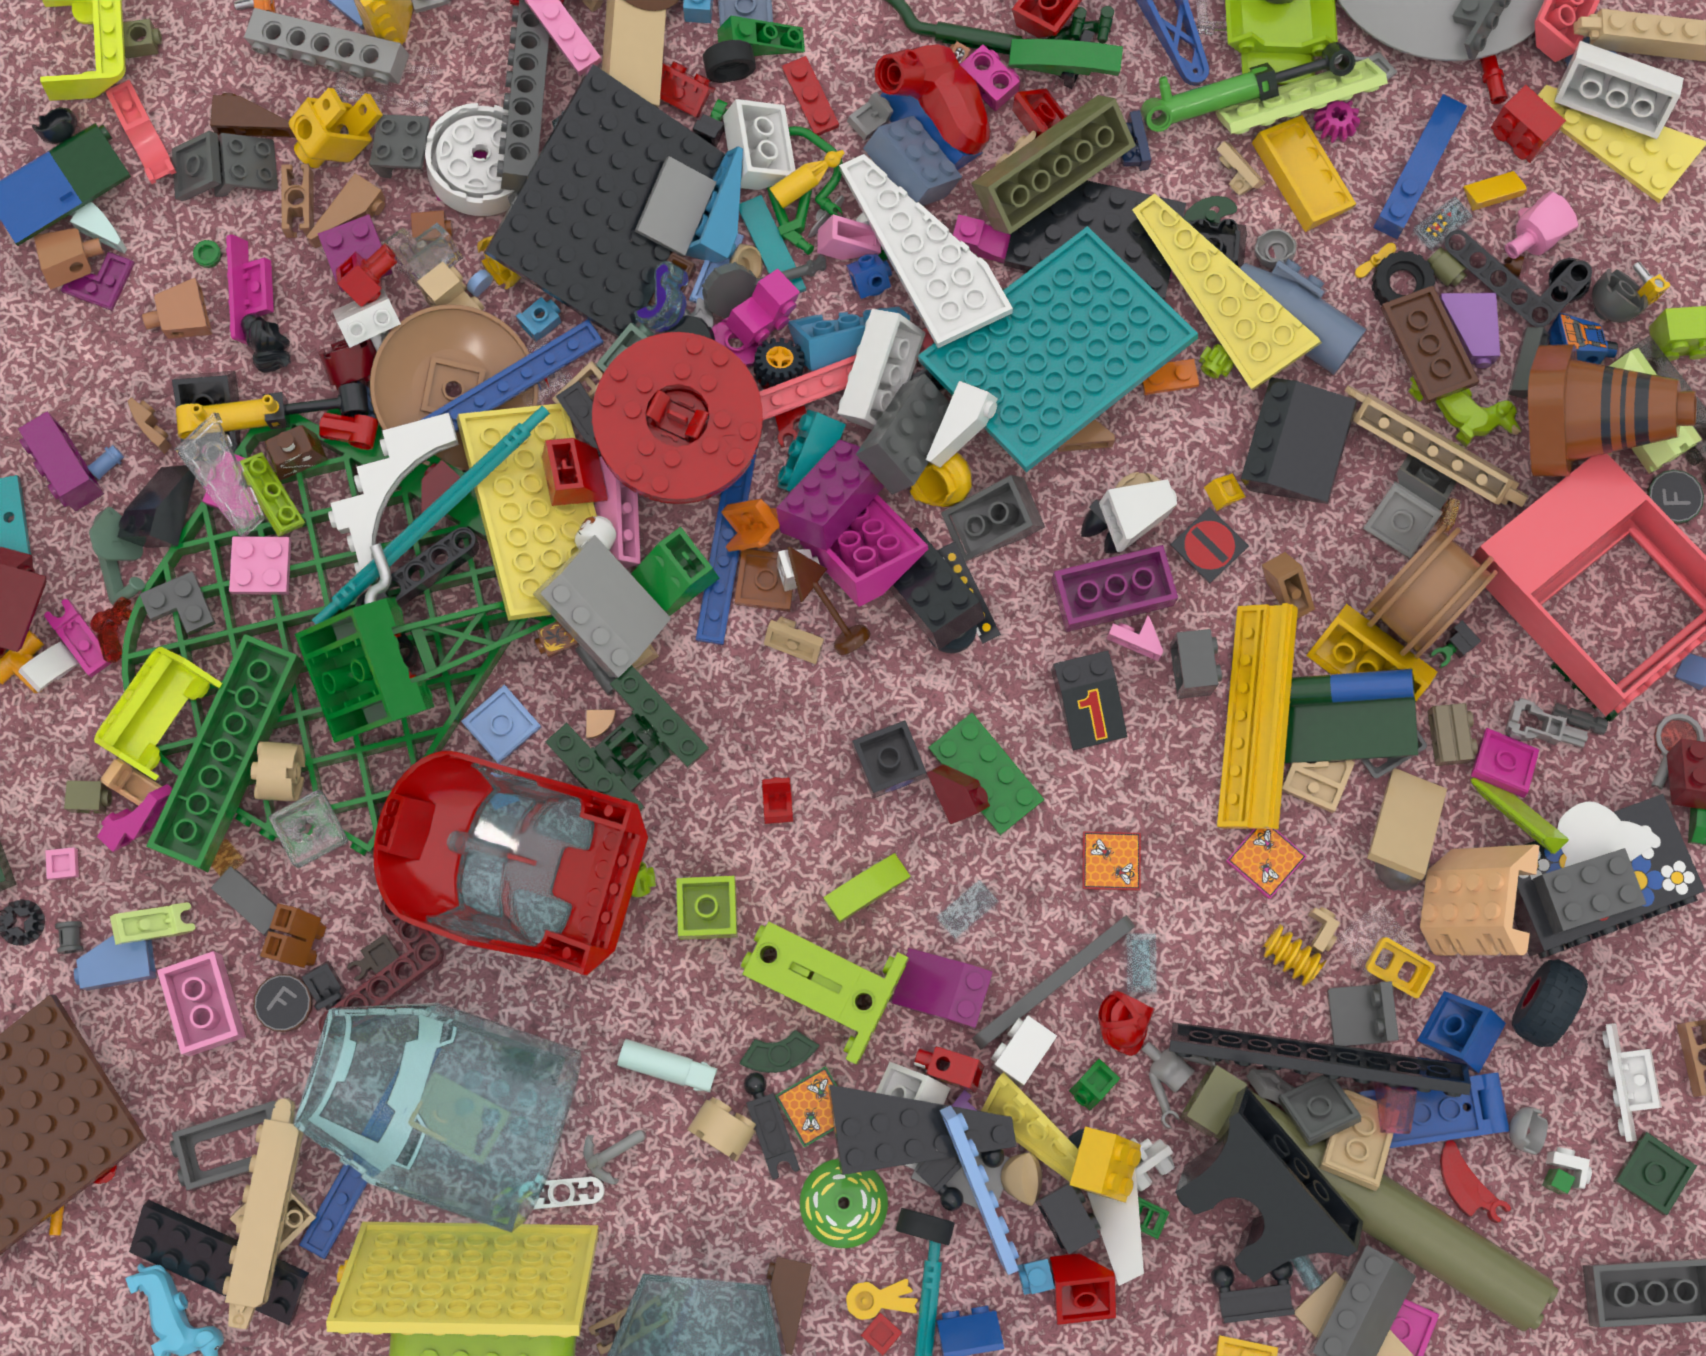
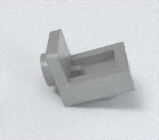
(870, 116)

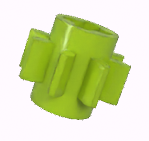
(1215, 362)
(644, 881)

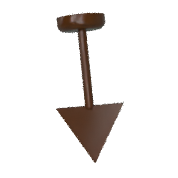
(807, 575)

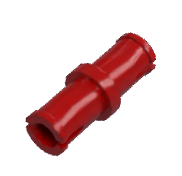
(1493, 77)

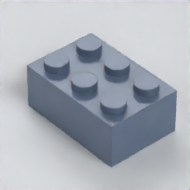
(913, 160)

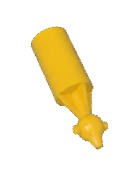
(804, 179)

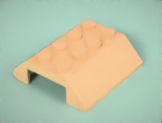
(1473, 900)

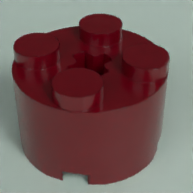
(348, 364)

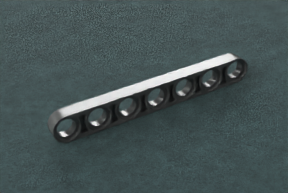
(1053, 982)

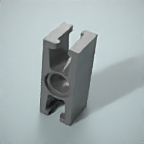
(246, 899)

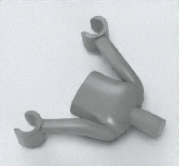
(1171, 1071)

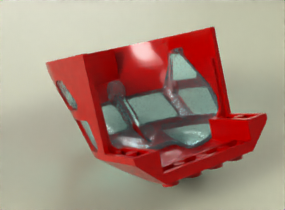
(508, 859)

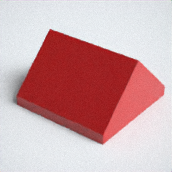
(1037, 110)

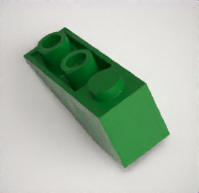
(763, 36)

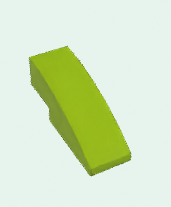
(866, 888)

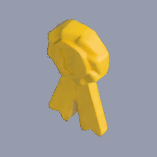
(866, 1300)

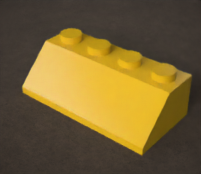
(386, 18)
(1355, 647)

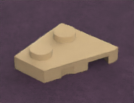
(1318, 782)

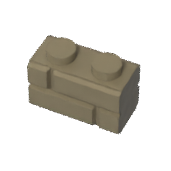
(1452, 734)

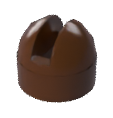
(1515, 265)

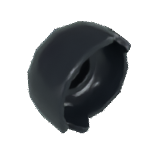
(56, 126)
(1578, 272)

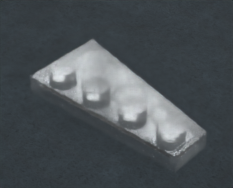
(214, 465)

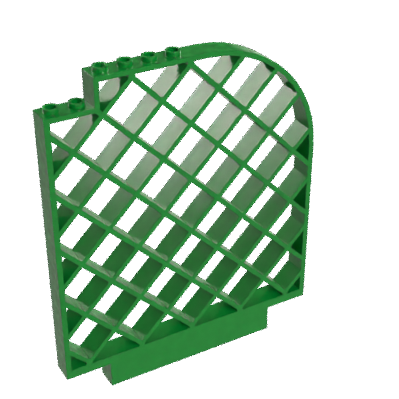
(464, 514)

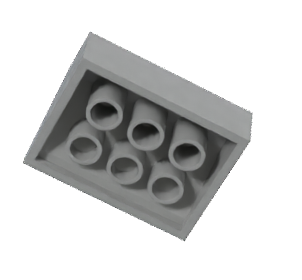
(603, 607)

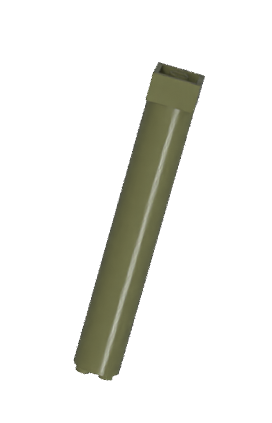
(1402, 1219)

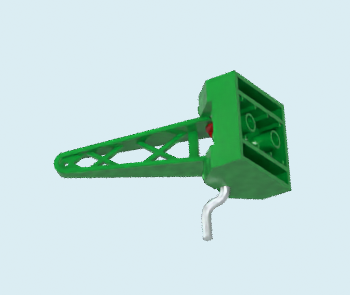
(359, 661)

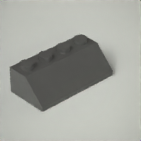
(1364, 1307)

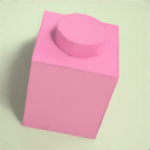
(846, 239)

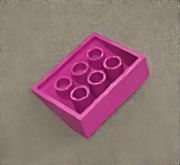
(871, 552)

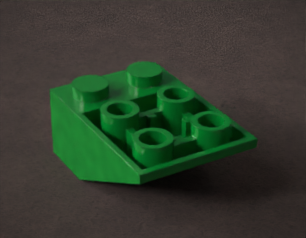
(675, 572)

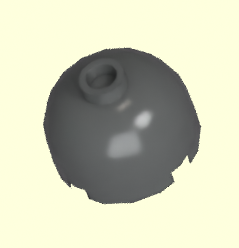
(1617, 297)

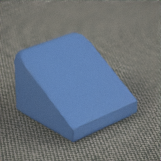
(1692, 671)

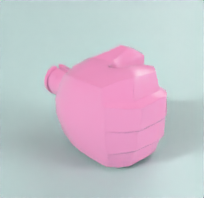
(1542, 225)

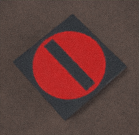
(1209, 545)

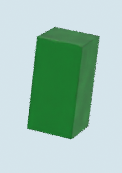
(1558, 1181)

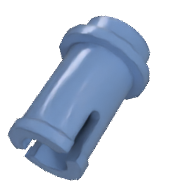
(105, 462)

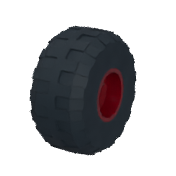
(1549, 1003)

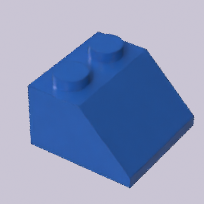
(1462, 1031)
(970, 1332)

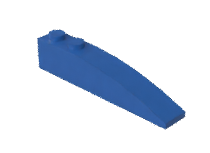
(1420, 166)

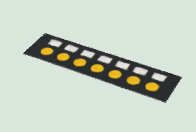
(986, 628)

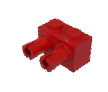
(362, 276)

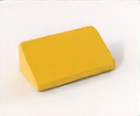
(1494, 190)

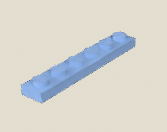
(977, 1178)

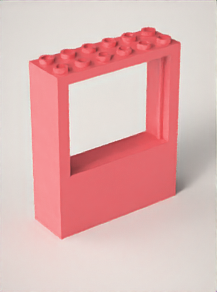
(1567, 535)

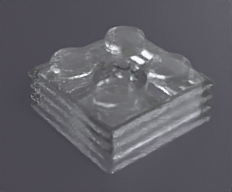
(291, 822)

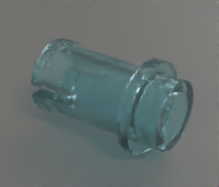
(1307, 1272)

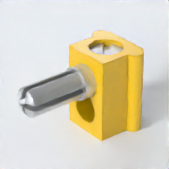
(1653, 286)

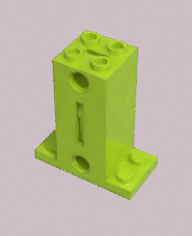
(824, 982)

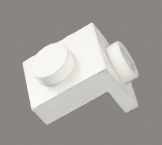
(1567, 1159)

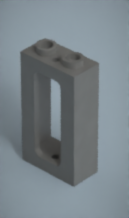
(185, 1140)

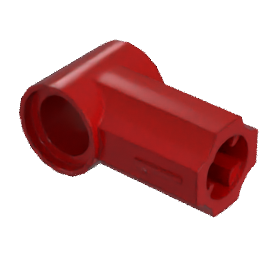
(357, 430)

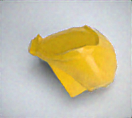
(944, 484)

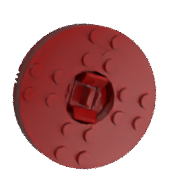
(677, 417)

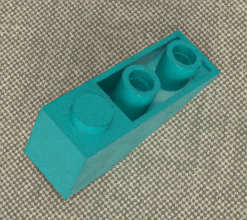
(815, 438)

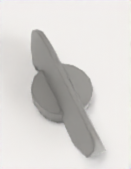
(823, 216)

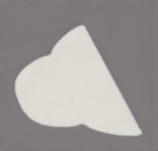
(1599, 831)

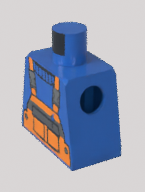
(1585, 335)

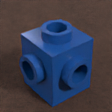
(869, 275)

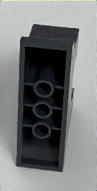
(1268, 1169)

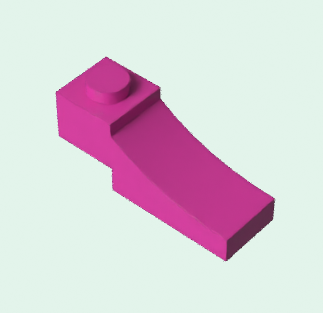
(982, 238)
(127, 826)

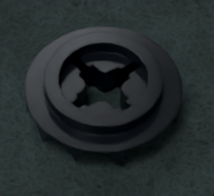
(33, 925)

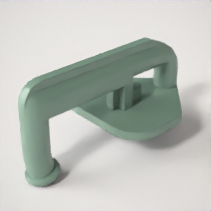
(113, 549)

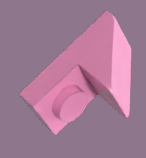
(1144, 643)

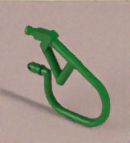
(791, 230)

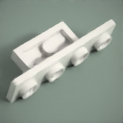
(1634, 1080)

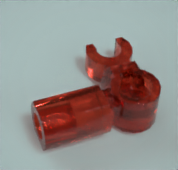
(107, 624)

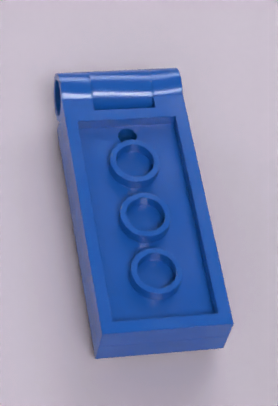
(1443, 1117)

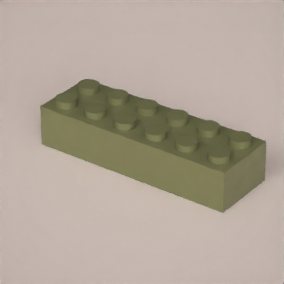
(1053, 164)

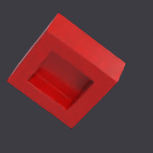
(881, 1333)

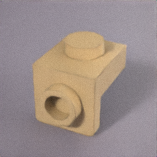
(1324, 939)

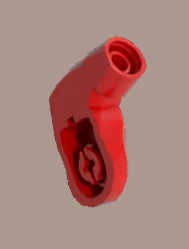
(942, 90)

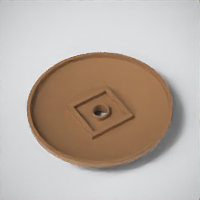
(438, 349)

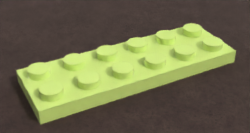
(1302, 95)

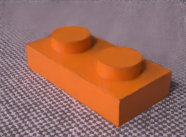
(1172, 377)

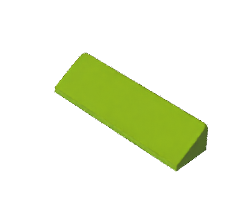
(1522, 815)

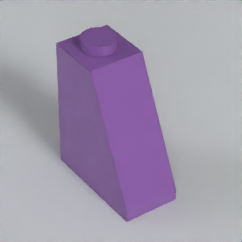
(1475, 324)

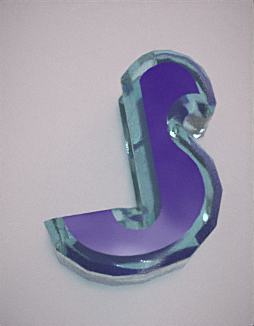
(669, 299)

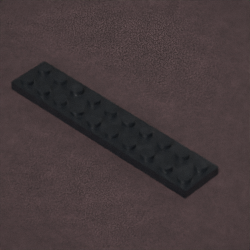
(1321, 1058)

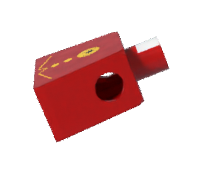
(963, 1070)

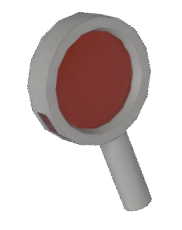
(1666, 736)

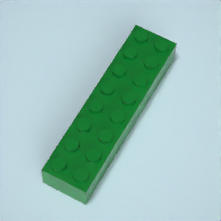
(223, 753)

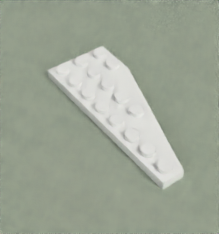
(940, 274)

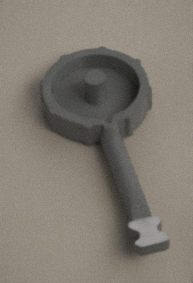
(734, 284)

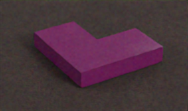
(105, 286)

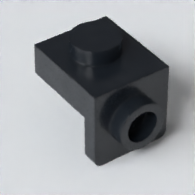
(324, 985)

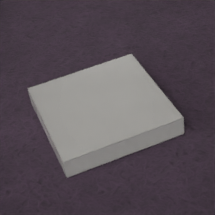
(1402, 520)

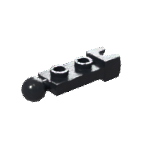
(769, 1125)

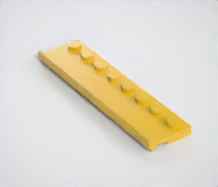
(1257, 717)

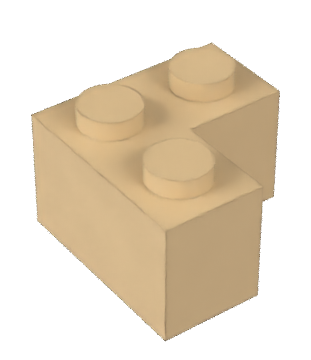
(445, 287)

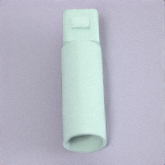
(666, 1066)

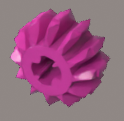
(1334, 127)

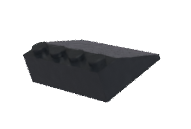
(1298, 441)

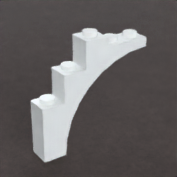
(407, 448)

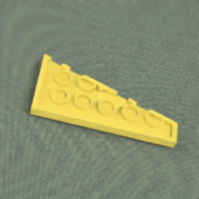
(1641, 159)

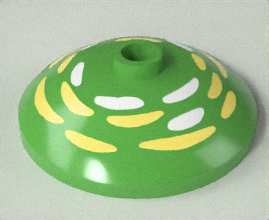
(843, 1226)

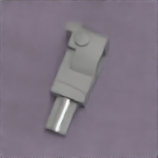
(1552, 729)

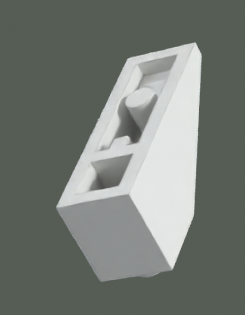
(964, 418)

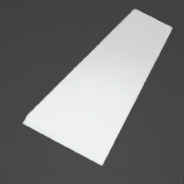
(1121, 1232)

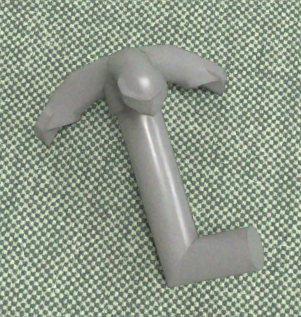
(597, 1161)

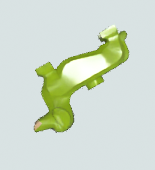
(1471, 418)

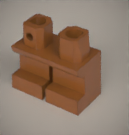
(297, 948)

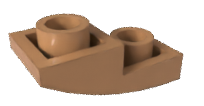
(147, 422)

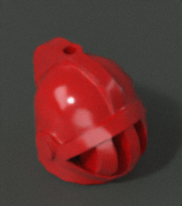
(1124, 1022)

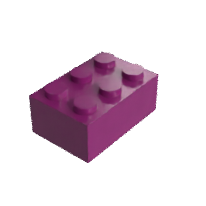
(59, 462)

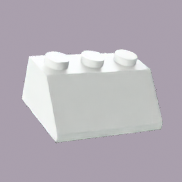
(765, 142)
(912, 1085)

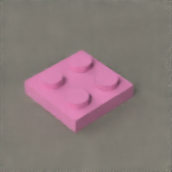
(260, 565)

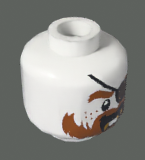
(597, 526)

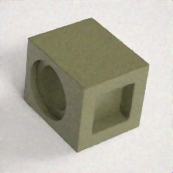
(133, 31)
(87, 797)

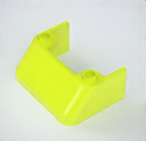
(109, 51)
(150, 708)

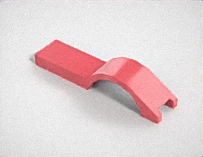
(140, 131)

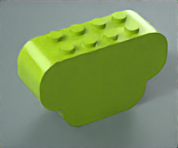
(480, 1345)

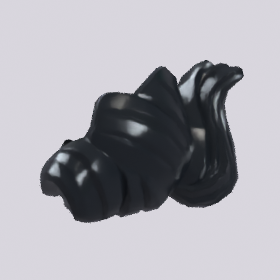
(266, 342)

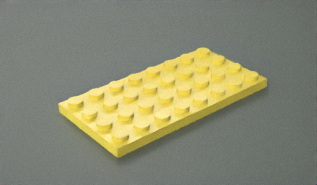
(522, 527)

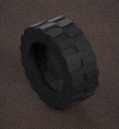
(1400, 261)

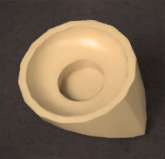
(749, 258)
(1022, 1178)

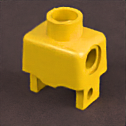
(319, 126)

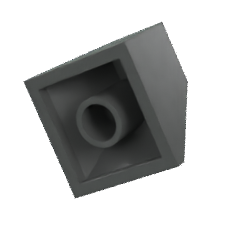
(1425, 481)

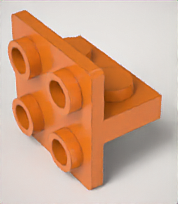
(752, 522)

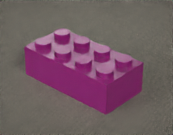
(828, 497)
(1114, 588)

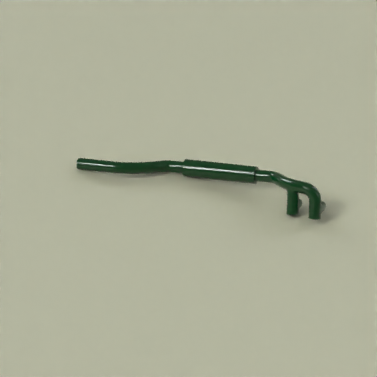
(998, 41)

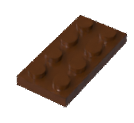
(1429, 344)

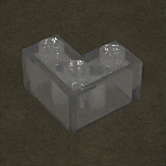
(422, 254)

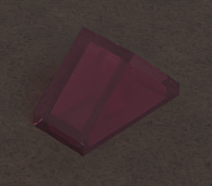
(1395, 1108)

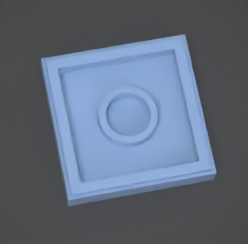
(501, 724)

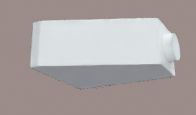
(1136, 510)

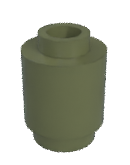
(1447, 268)

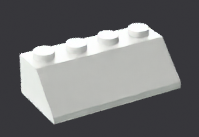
(880, 367)

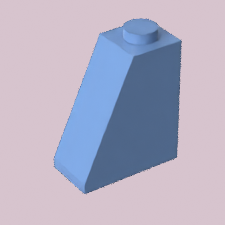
(115, 964)

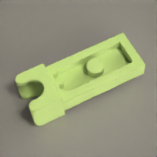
(150, 924)

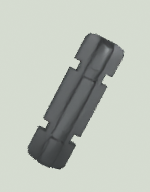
(1581, 719)

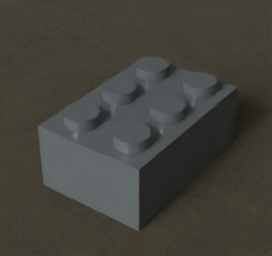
(1589, 891)

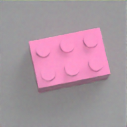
(201, 1003)

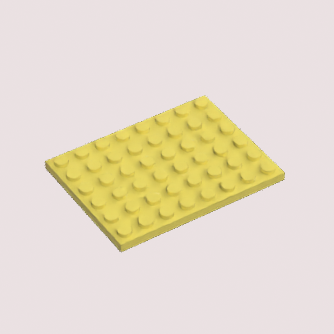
(465, 1280)

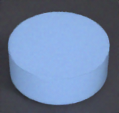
(479, 282)

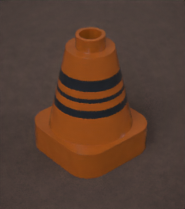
(1597, 409)

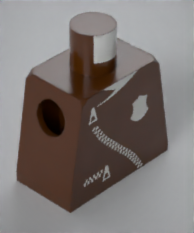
(294, 451)

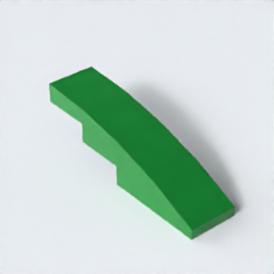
(1061, 56)

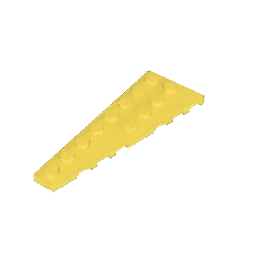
(1243, 316)

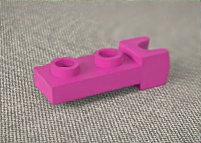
(78, 638)

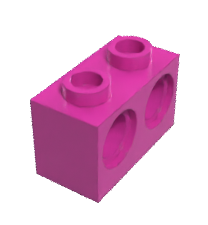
(995, 74)

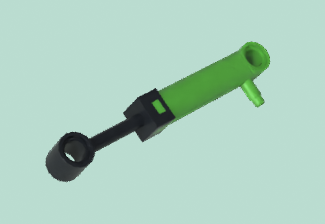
(1258, 83)

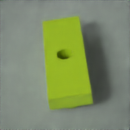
(276, 506)

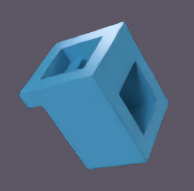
(539, 327)
(1035, 1276)

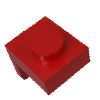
(777, 800)

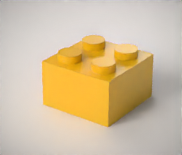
(1105, 1164)

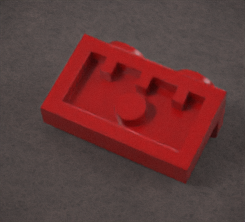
(683, 89)

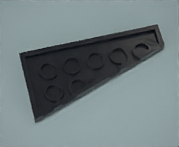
(897, 1131)

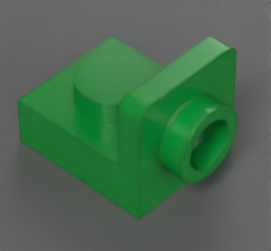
(1094, 1085)

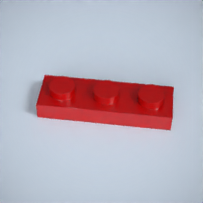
(810, 96)

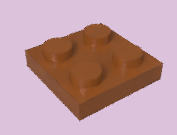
(760, 582)

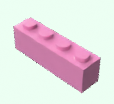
(623, 513)

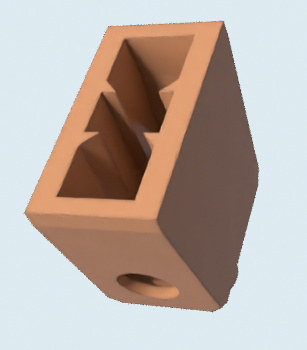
(65, 255)
(180, 311)

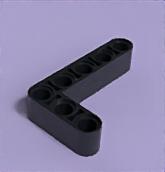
(1514, 282)
(433, 573)

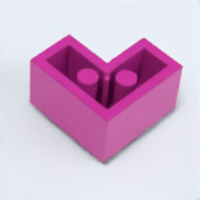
(765, 310)

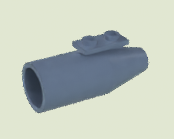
(1304, 301)

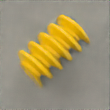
(1292, 955)

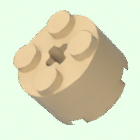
(278, 771)
(721, 1129)

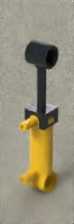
(270, 410)

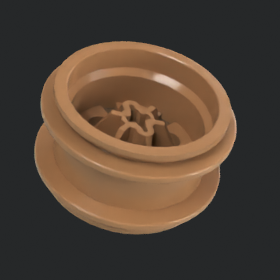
(1430, 591)

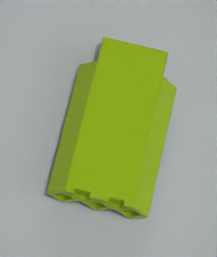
(1280, 33)

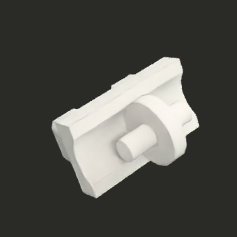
(1152, 1155)

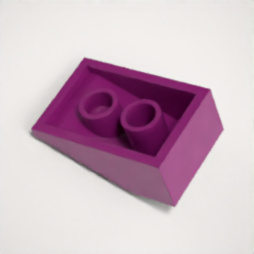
(942, 988)

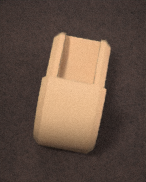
(128, 781)

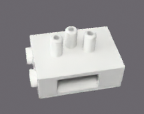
(367, 322)

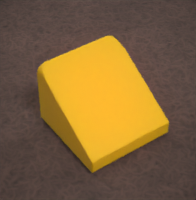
(1224, 491)

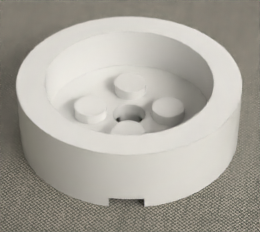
(454, 173)

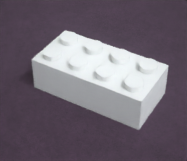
(1619, 89)

